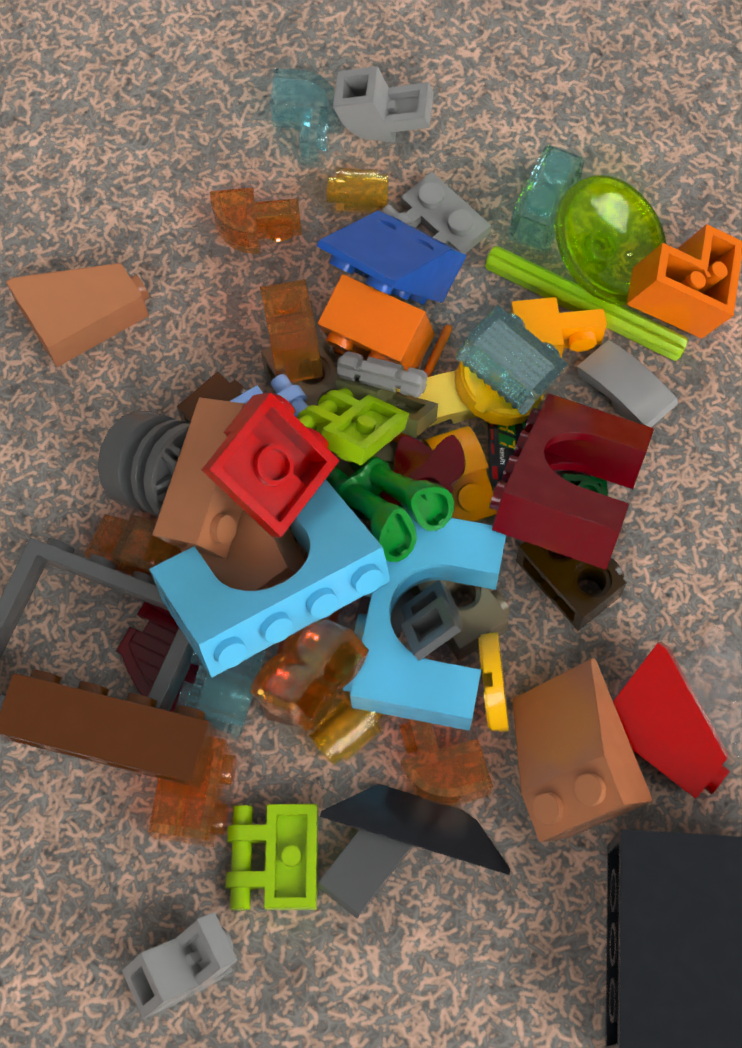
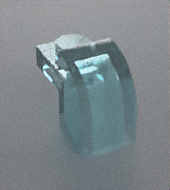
(306, 103)

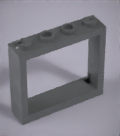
(103, 572)

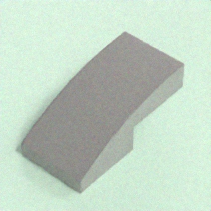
(629, 384)

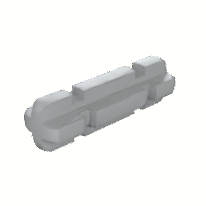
(382, 374)

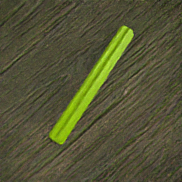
(575, 298)

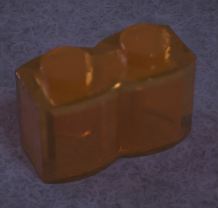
(309, 672)

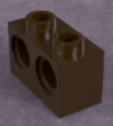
(560, 583)

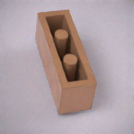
(195, 507)

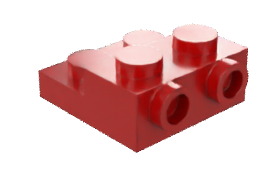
(270, 462)

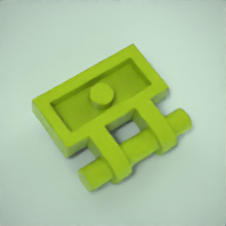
(354, 426)
(289, 857)

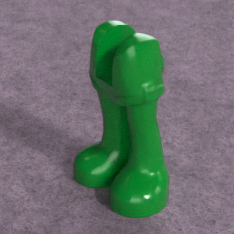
(391, 525)

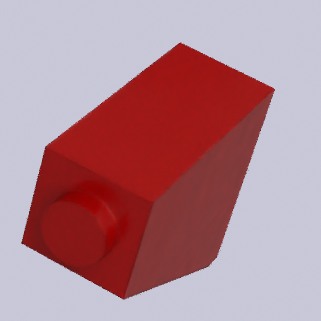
(670, 724)

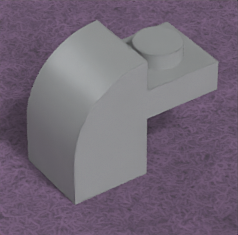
(379, 111)
(180, 966)

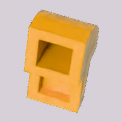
(563, 330)
(473, 488)

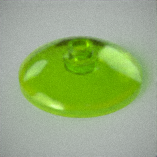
(604, 233)

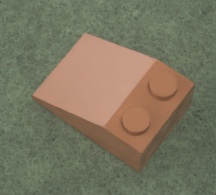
(574, 755)

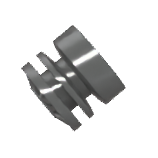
(140, 459)

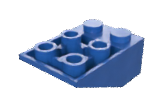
(395, 257)

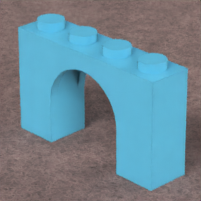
(236, 624)
(391, 676)

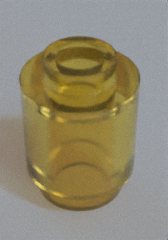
(357, 189)
(345, 731)

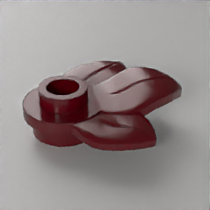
(420, 462)

